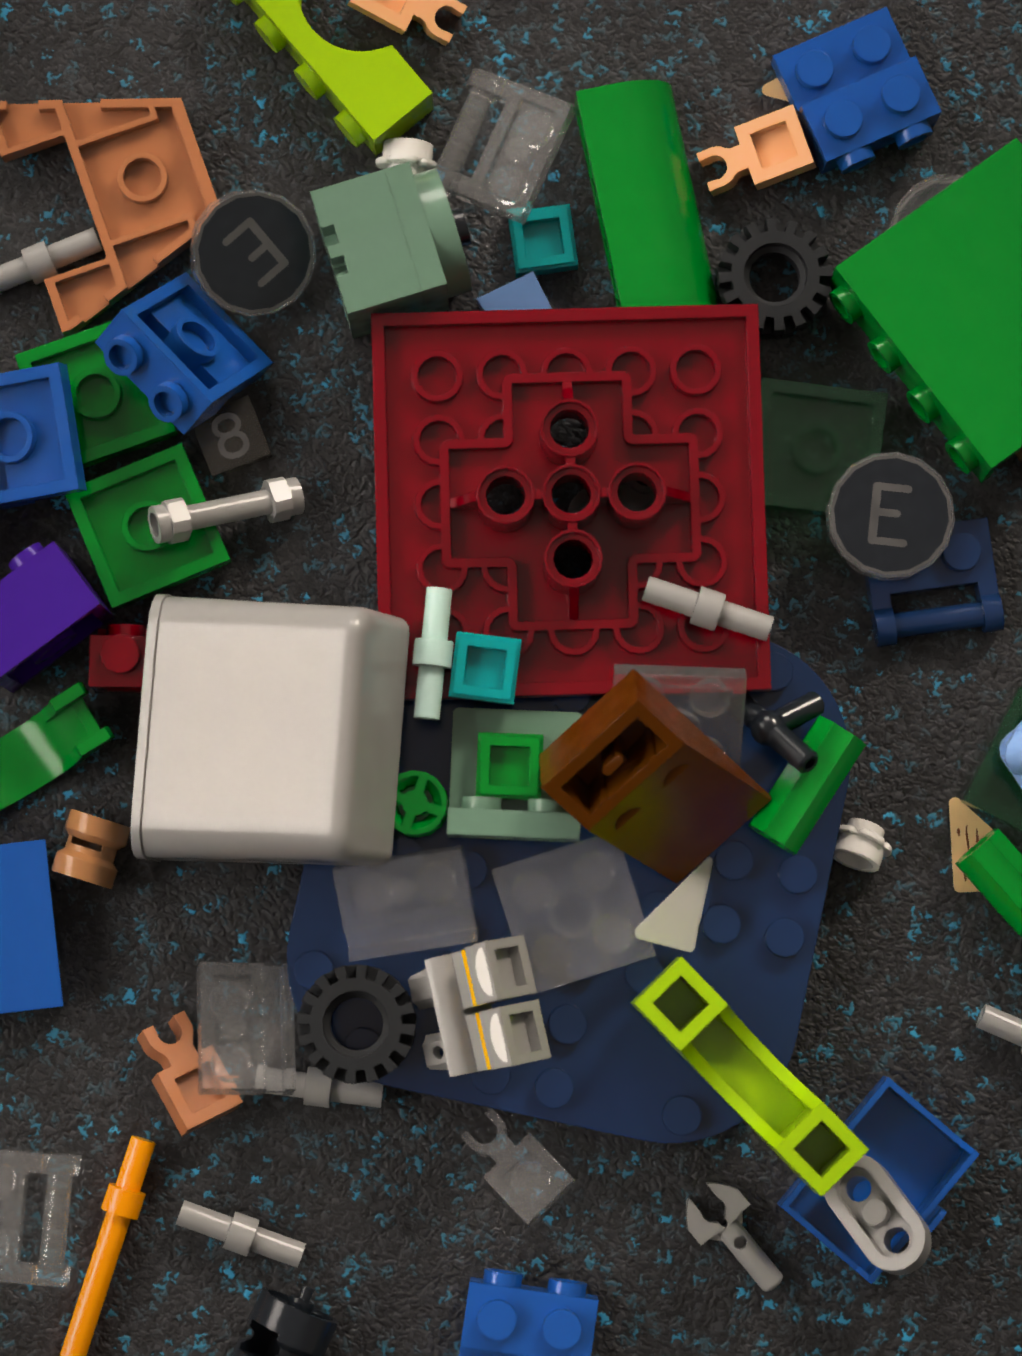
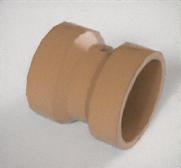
(91, 849)

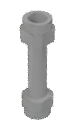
(174, 520)

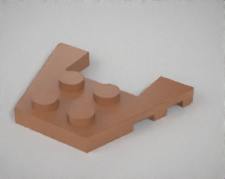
(139, 182)

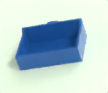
(27, 930)
(911, 1146)

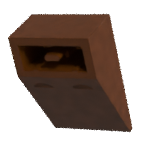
(649, 780)

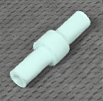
(433, 653)

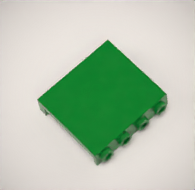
(947, 309)

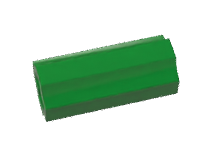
(802, 797)
(996, 872)

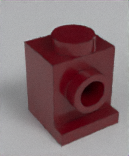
(117, 659)

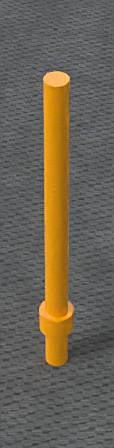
(121, 1203)

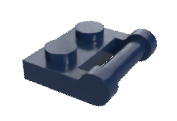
(963, 563)

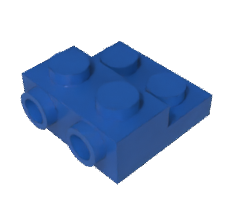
(857, 92)
(182, 353)
(38, 436)
(526, 1319)

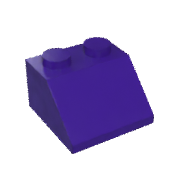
(44, 613)

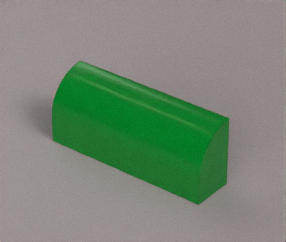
(644, 195)

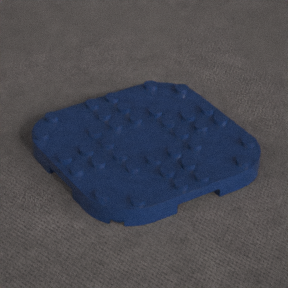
(606, 1059)

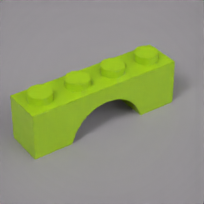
(370, 89)
(749, 1076)

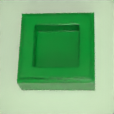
(509, 765)

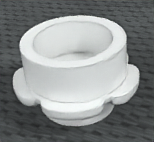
(403, 150)
(861, 845)

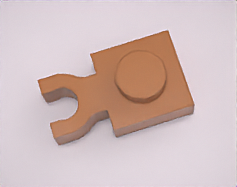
(179, 1079)

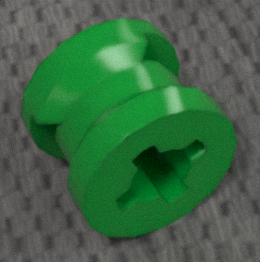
(412, 801)

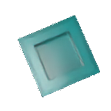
(544, 242)
(485, 668)

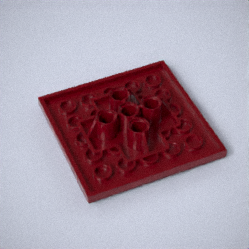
(662, 402)

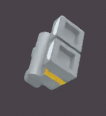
(463, 992)

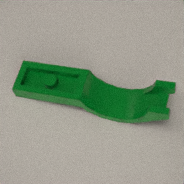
(48, 745)

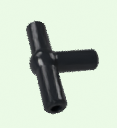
(776, 727)

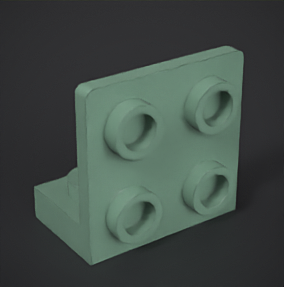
(490, 816)

